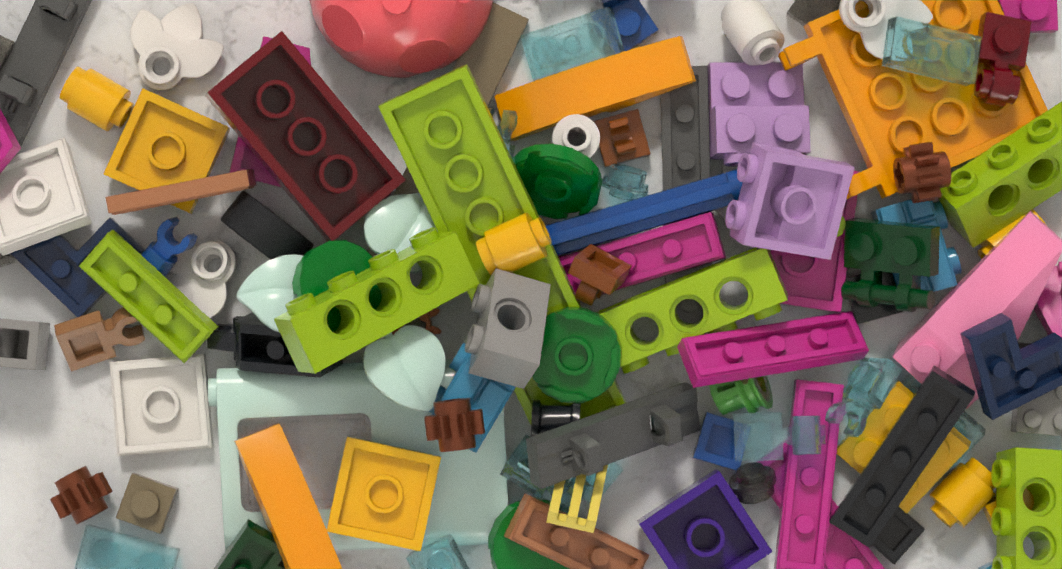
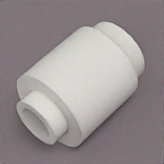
(752, 31)
(579, 124)

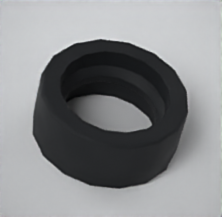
(264, 228)

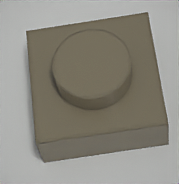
(147, 503)

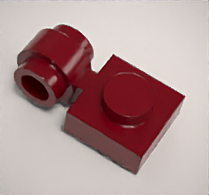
(1002, 48)

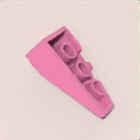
(1003, 282)

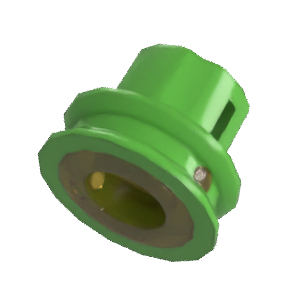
(741, 394)

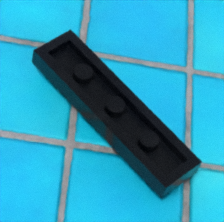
(902, 456)

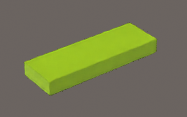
(148, 296)

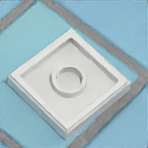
(40, 197)
(161, 405)

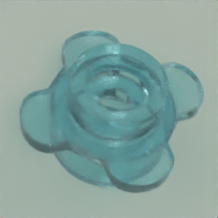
(625, 182)

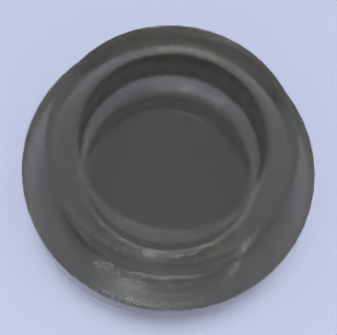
(753, 483)

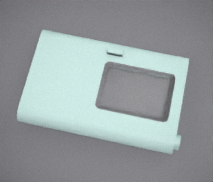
(316, 422)

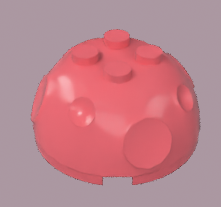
(401, 35)

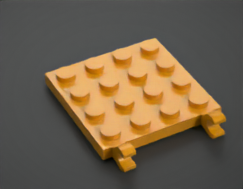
(900, 108)

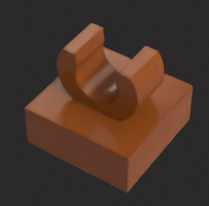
(622, 138)
(598, 272)

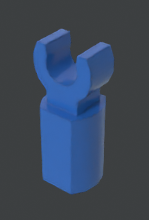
(164, 251)

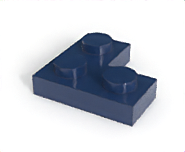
(57, 267)
(1006, 374)

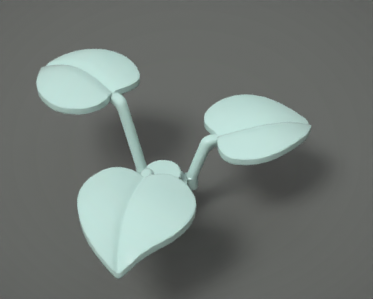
(401, 365)

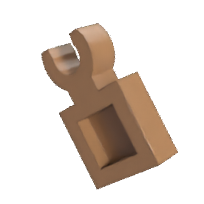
(92, 339)

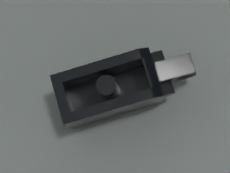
(258, 347)

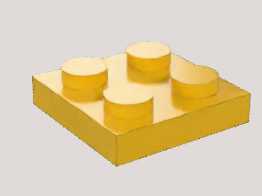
(165, 146)
(860, 449)
(383, 493)

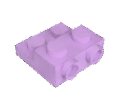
(755, 107)
(789, 201)

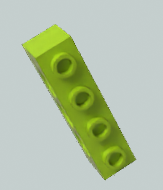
(1006, 179)
(751, 268)
(444, 277)
(1012, 521)

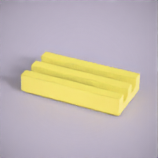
(572, 519)

